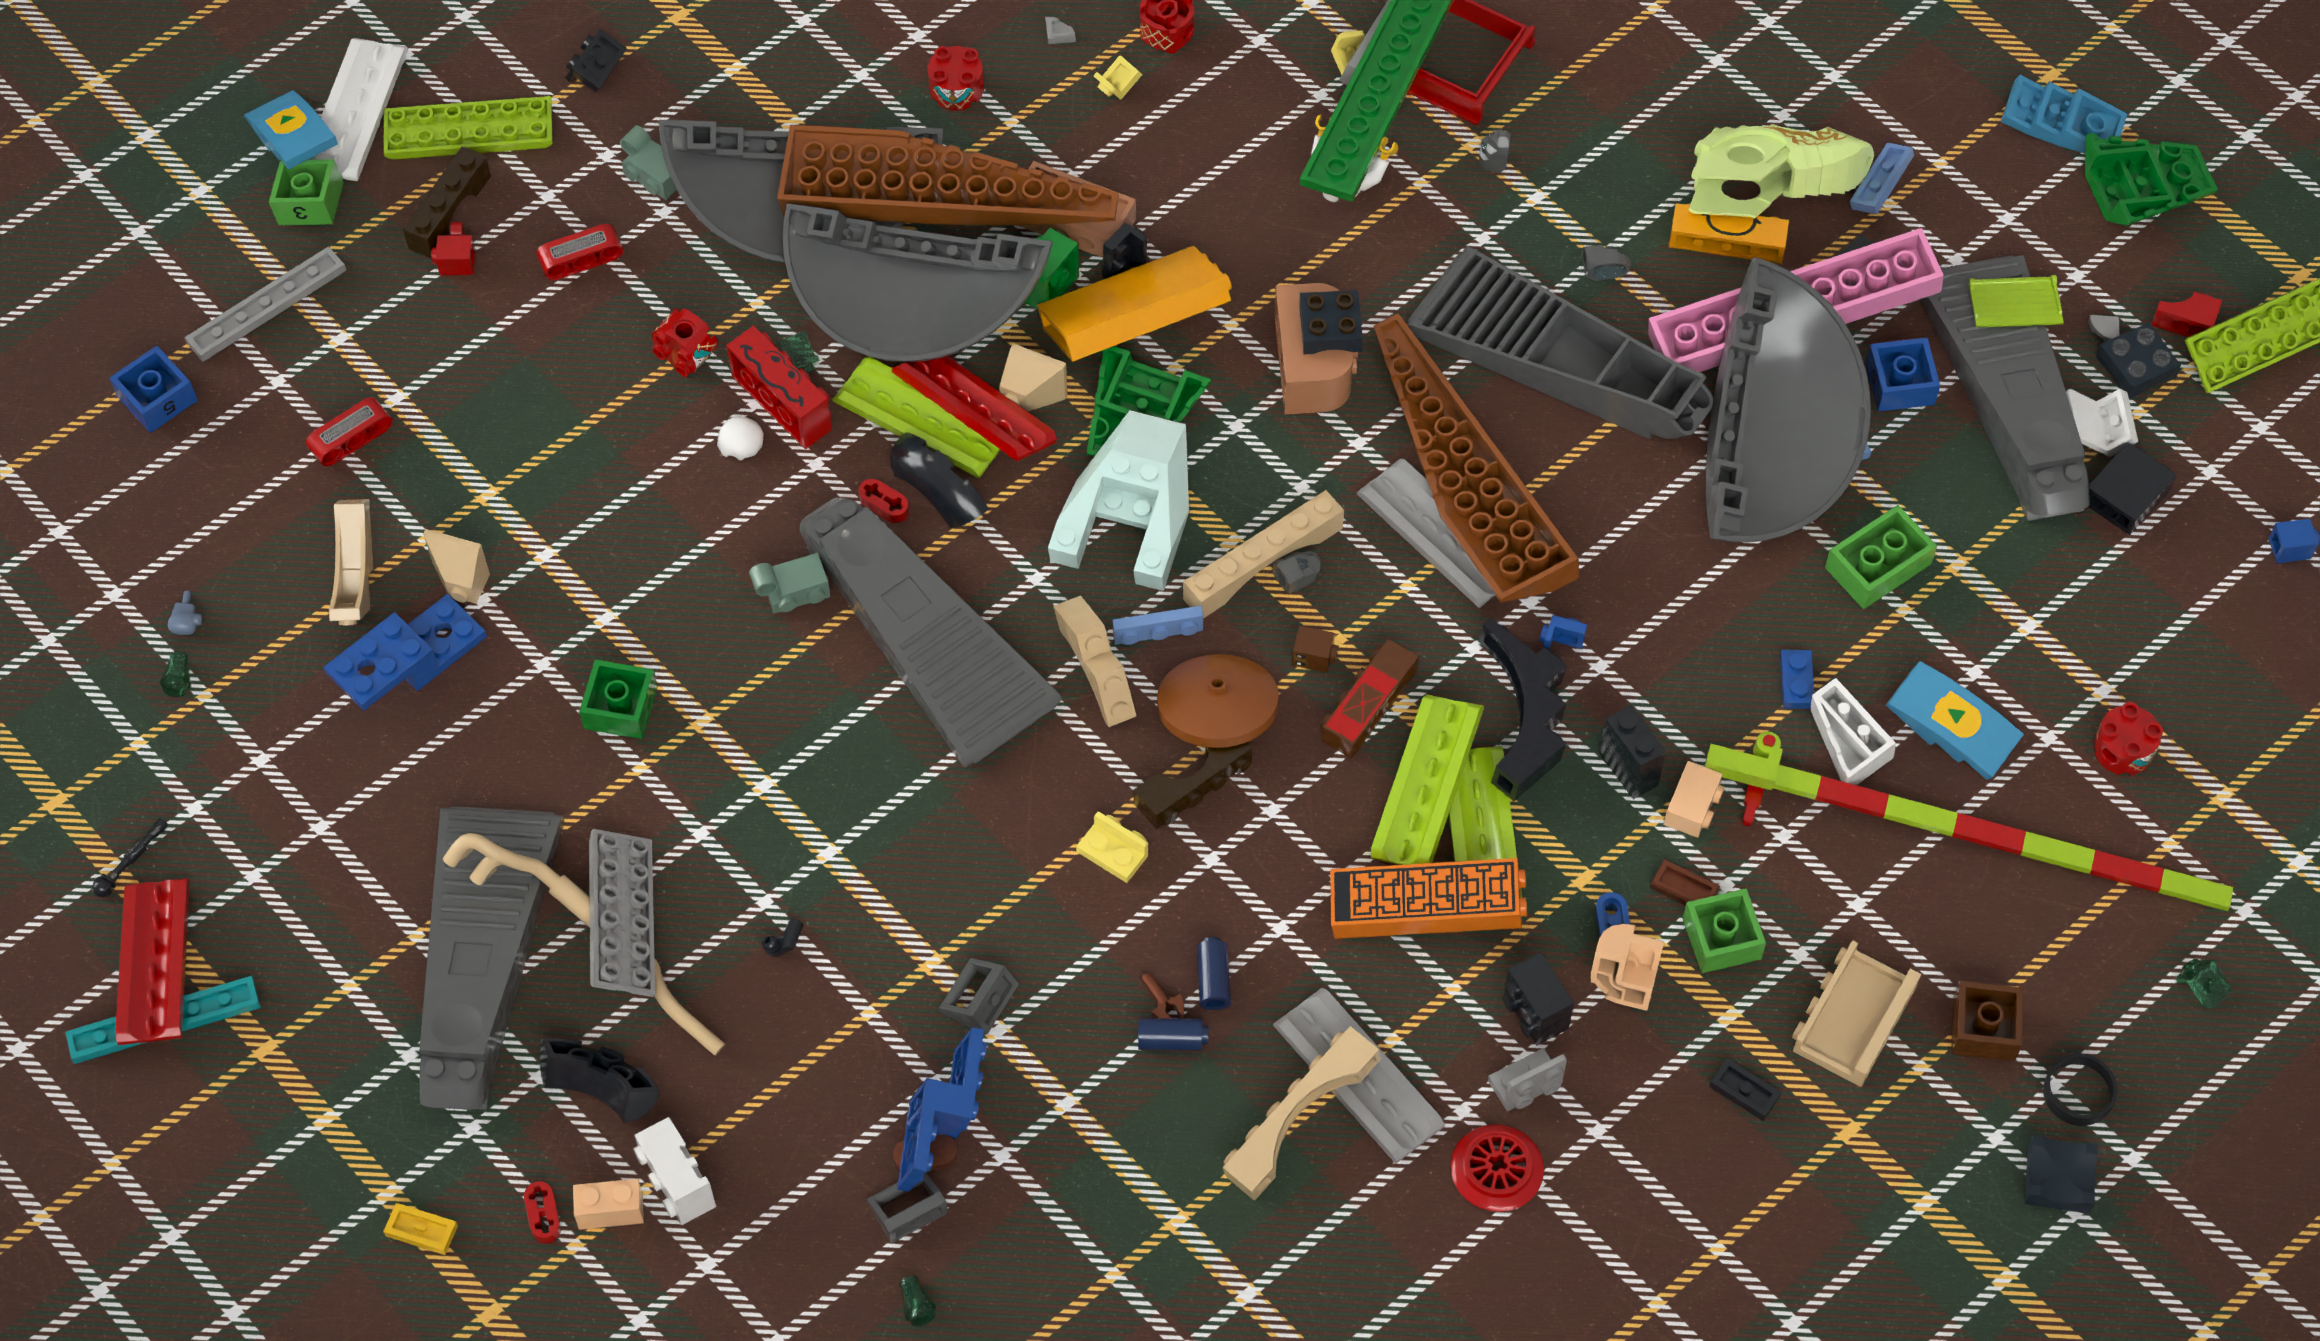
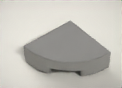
(1058, 31)
(2104, 326)

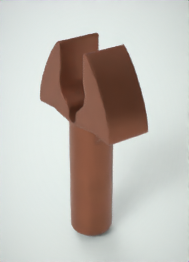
(1162, 999)

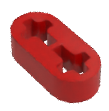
(886, 497)
(535, 1213)

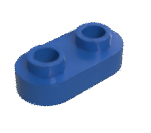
(1611, 901)

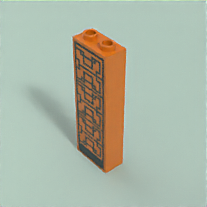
(1427, 898)

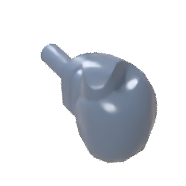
(183, 617)

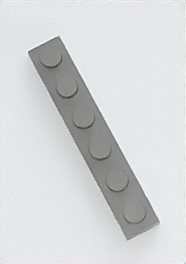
(265, 304)

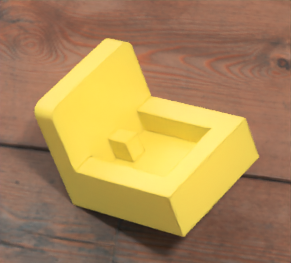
(1345, 47)
(1118, 78)

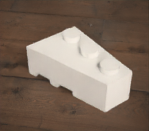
(1850, 733)
(674, 1171)

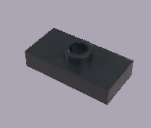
(1745, 1089)

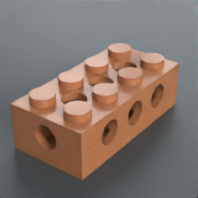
(1093, 234)

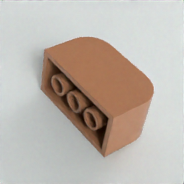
(1309, 380)

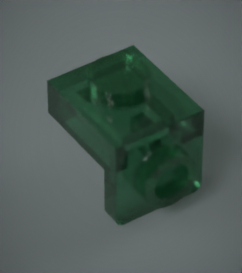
(799, 351)
(2205, 981)

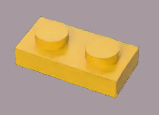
(420, 1228)

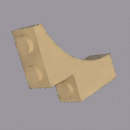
(352, 561)
(1103, 669)

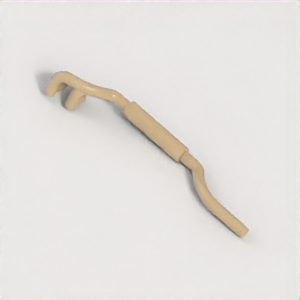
(579, 904)

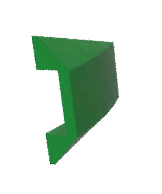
(2143, 178)
(1138, 388)

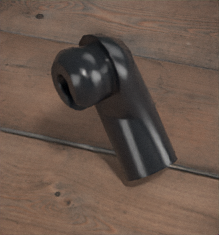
(779, 945)

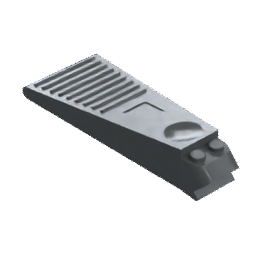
(1558, 349)
(2014, 392)
(942, 650)
(478, 951)

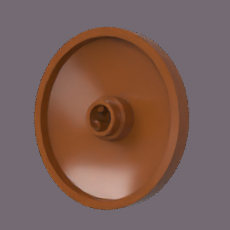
(1218, 700)

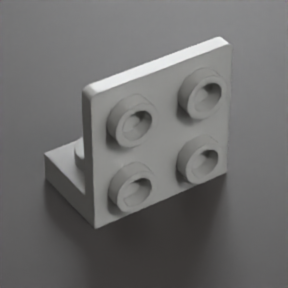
(1527, 1079)

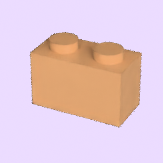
(1693, 798)
(608, 1204)

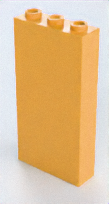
(1134, 303)

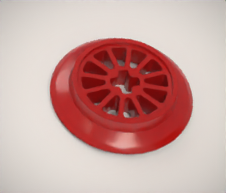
(1491, 1198)

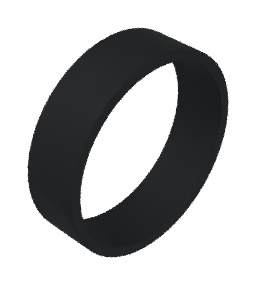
(2089, 1061)

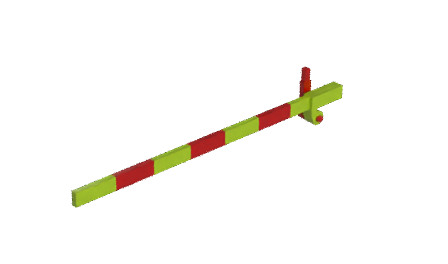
(1763, 771)

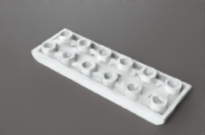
(359, 102)

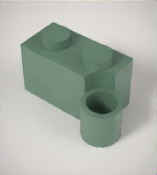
(646, 163)
(791, 583)

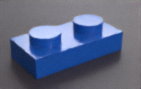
(1796, 678)

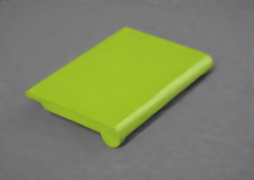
(2015, 301)

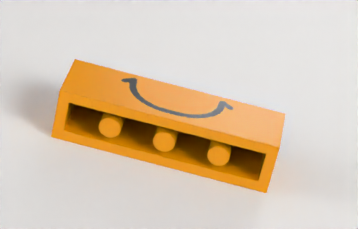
(1729, 235)

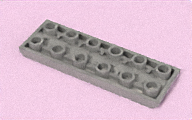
(1408, 506)
(621, 913)
(1384, 1099)

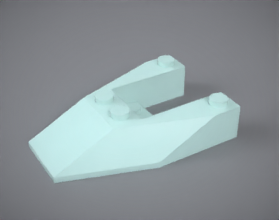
(1137, 482)

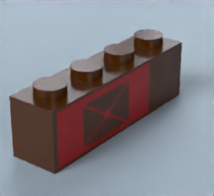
(1369, 698)

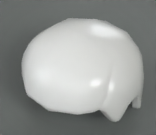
(740, 438)

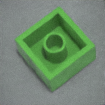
(306, 193)
(1724, 930)

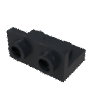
(597, 60)
(1123, 249)

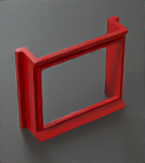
(1457, 99)

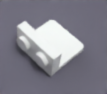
(2104, 423)

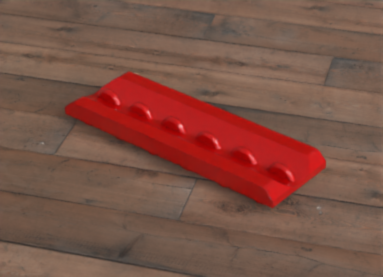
(978, 406)
(152, 961)

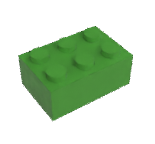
(1880, 556)

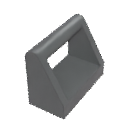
(988, 1000)
(912, 1217)

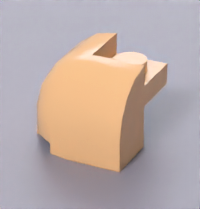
(1626, 966)

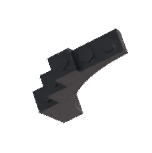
(1540, 710)

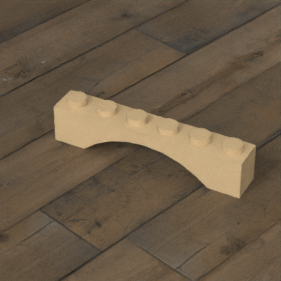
(1224, 577)
(1343, 1064)

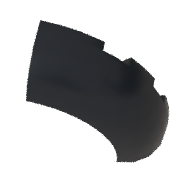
(934, 478)
(598, 1074)

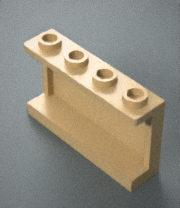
(1854, 1014)

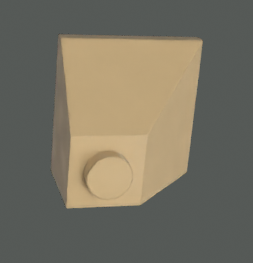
(1033, 379)
(459, 565)

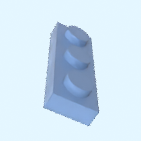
(1882, 178)
(1157, 625)

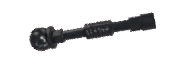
(105, 883)

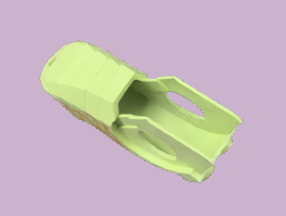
(1778, 162)

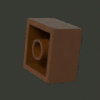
(1987, 1020)

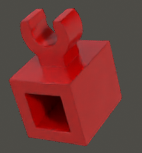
(455, 252)

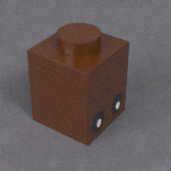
(1314, 649)

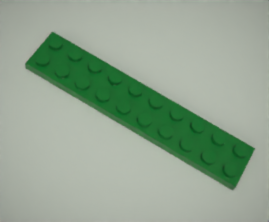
(1373, 96)

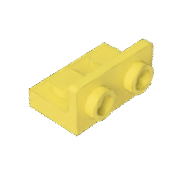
(1114, 847)

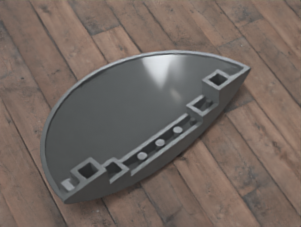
(735, 177)
(905, 289)
(1783, 410)

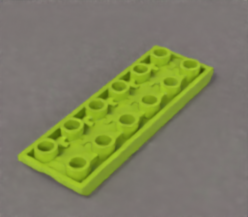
(472, 125)
(2257, 337)
(900, 408)
(1426, 781)
(1480, 812)

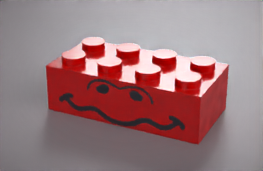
(780, 386)

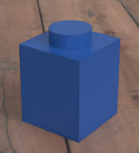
(2293, 540)

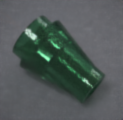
(176, 676)
(917, 1304)

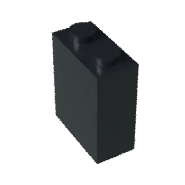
(2130, 488)
(1632, 752)

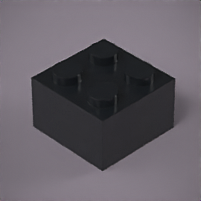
(1537, 999)

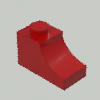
(2187, 316)

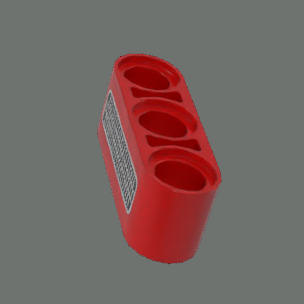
(579, 252)
(349, 431)

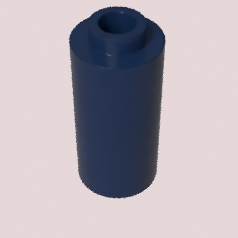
(1213, 974)
(1171, 1034)

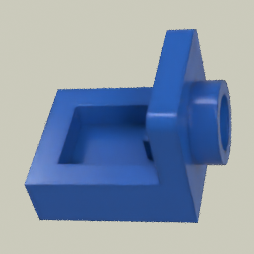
(1563, 631)

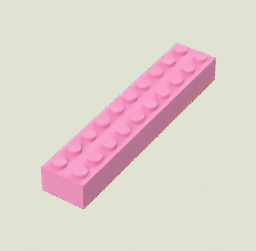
(1853, 283)

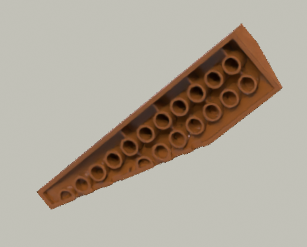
(919, 181)
(1471, 479)

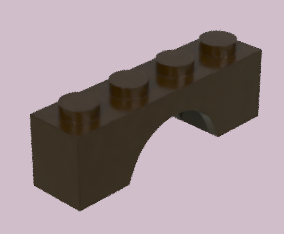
(462, 177)
(1164, 798)

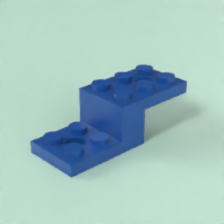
(405, 652)
(941, 1109)

